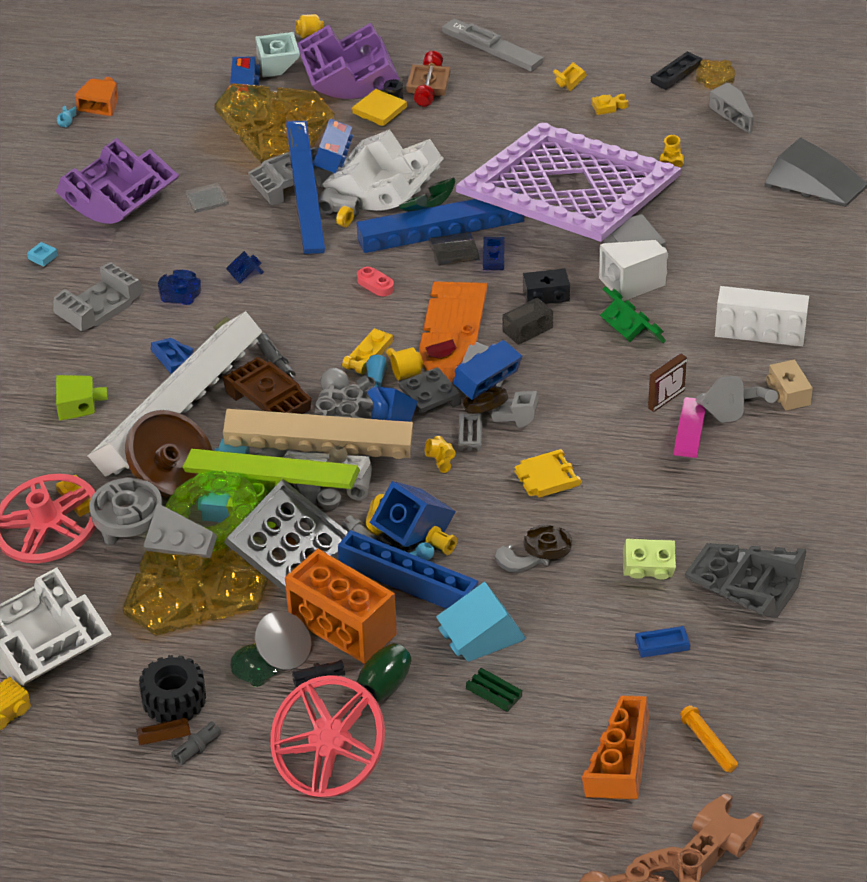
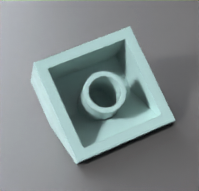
(276, 53)

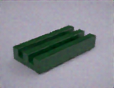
(497, 687)

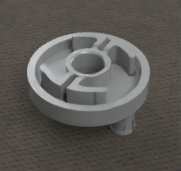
(124, 521)

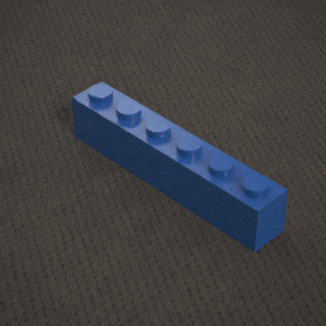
(404, 570)

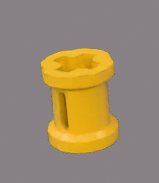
(441, 540)

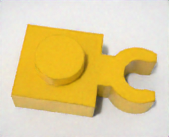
(608, 104)

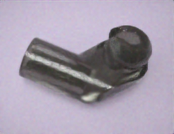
(384, 538)

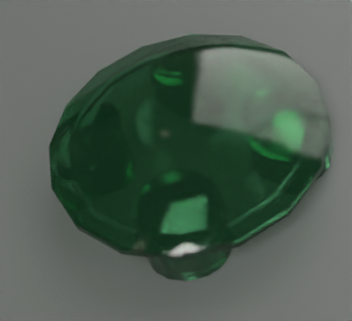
(250, 666)

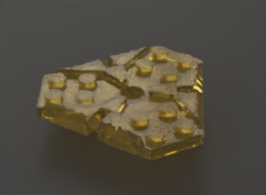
(262, 116)
(191, 589)

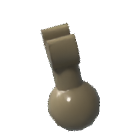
(337, 454)

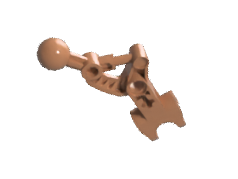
(715, 836)

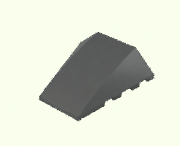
(815, 173)
(749, 576)

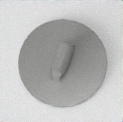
(282, 640)

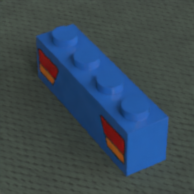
(245, 71)
(333, 146)

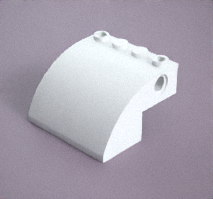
(384, 172)
(46, 628)

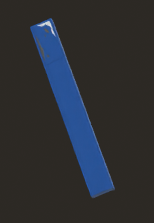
(305, 187)

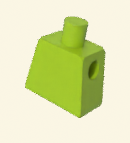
(77, 396)

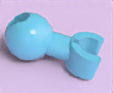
(64, 119)
(424, 551)

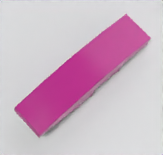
(690, 429)

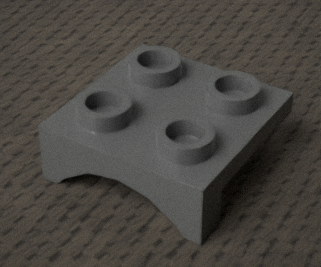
(431, 390)

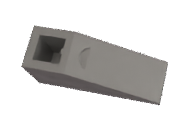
(732, 105)

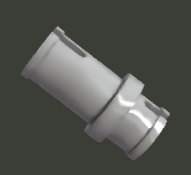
(357, 526)

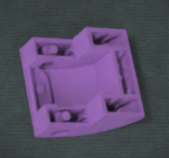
(347, 66)
(115, 183)

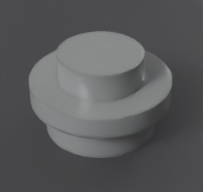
(329, 499)

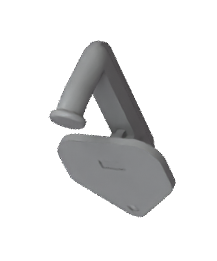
(727, 398)

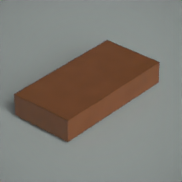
(163, 731)

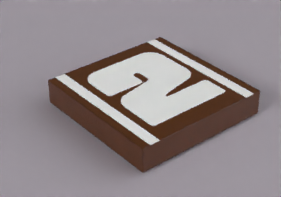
(667, 382)

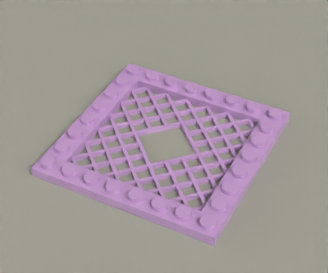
(483, 181)

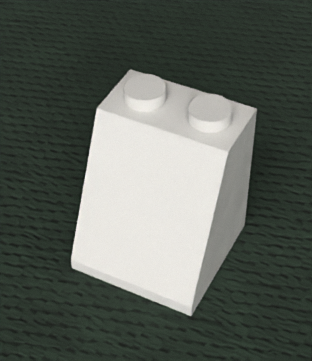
(633, 267)

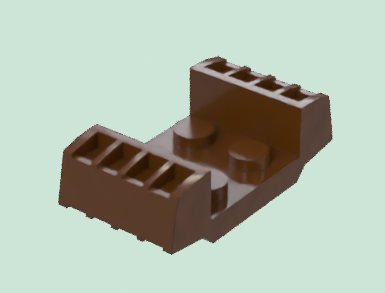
(267, 388)

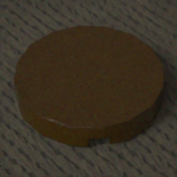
(486, 401)
(547, 542)

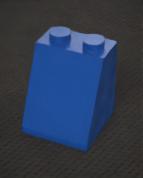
(410, 513)

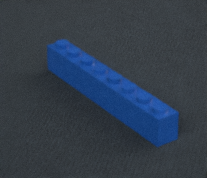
(432, 222)

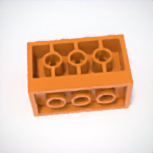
(341, 605)

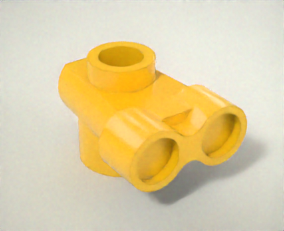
(672, 151)
(441, 451)

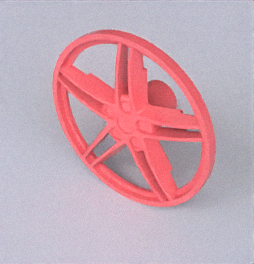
(46, 515)
(328, 737)

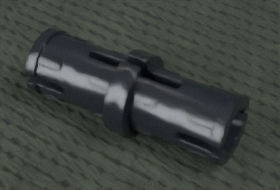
(303, 675)

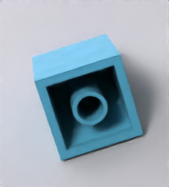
(479, 624)

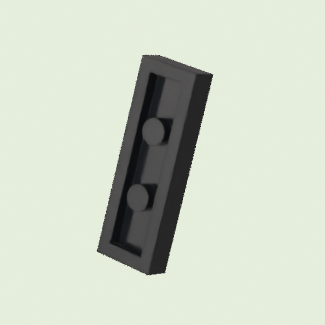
(676, 70)

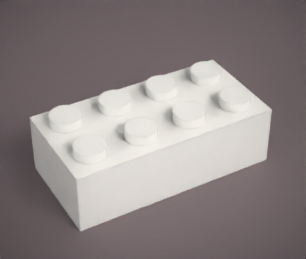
(761, 316)

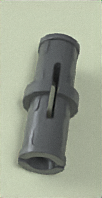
(196, 743)

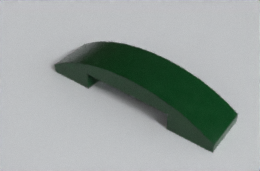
(439, 193)

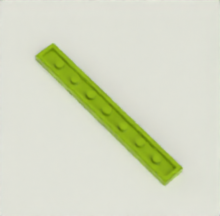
(273, 468)

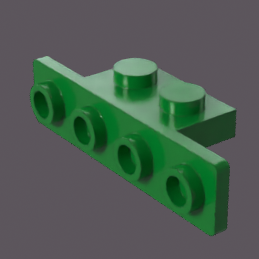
(625, 320)

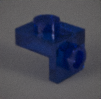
(244, 266)

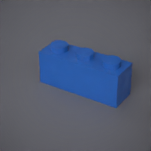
(487, 369)

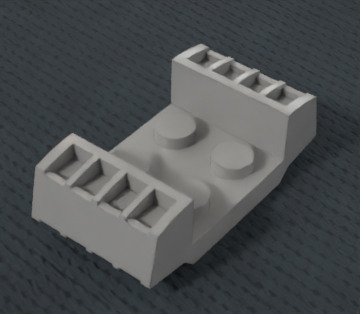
(277, 174)
(100, 301)

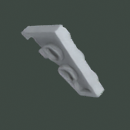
(178, 535)

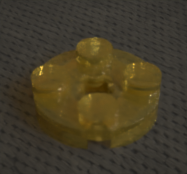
(715, 73)

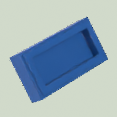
(662, 641)

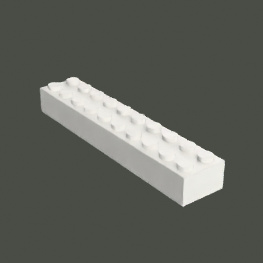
(182, 386)

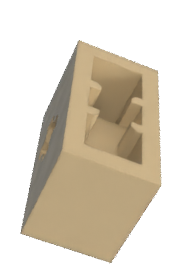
(790, 384)

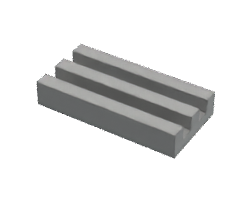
(470, 443)

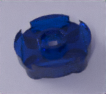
(171, 292)

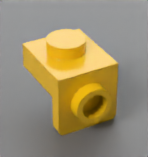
(570, 76)

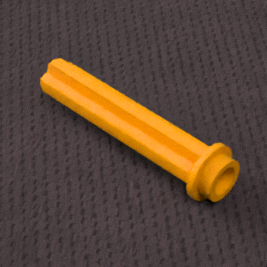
(691, 716)

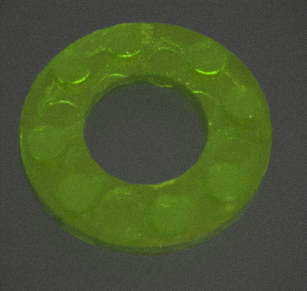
(219, 483)

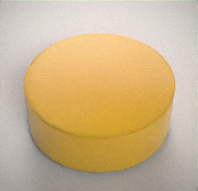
(345, 216)

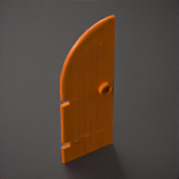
(454, 316)

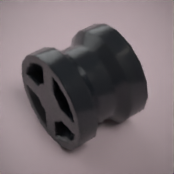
(394, 88)

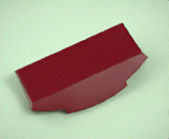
(441, 349)

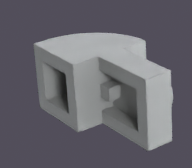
(519, 409)

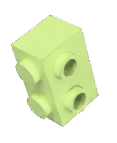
(649, 558)

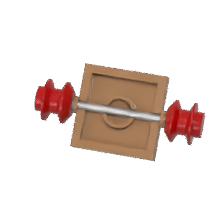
(428, 79)

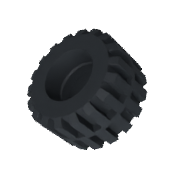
(172, 674)

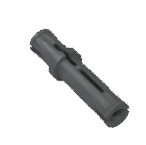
(274, 355)

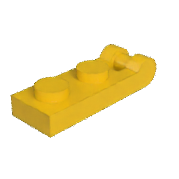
(374, 344)

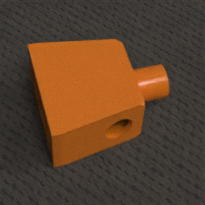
(98, 96)

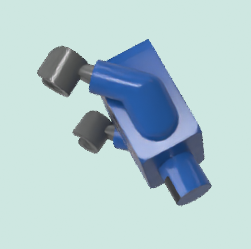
(388, 402)

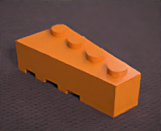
(618, 762)

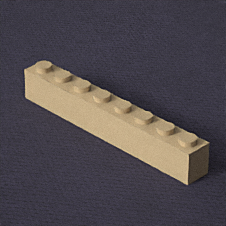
(317, 433)

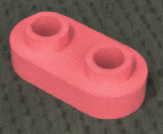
(375, 281)

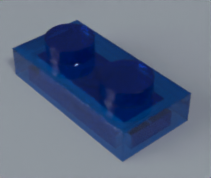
(493, 253)

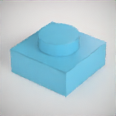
(42, 254)

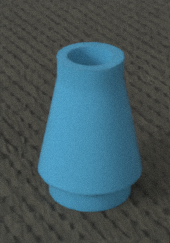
(376, 368)

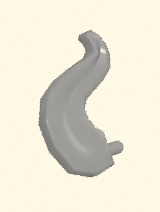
(507, 560)

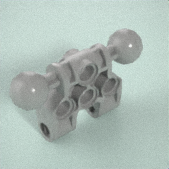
(340, 399)

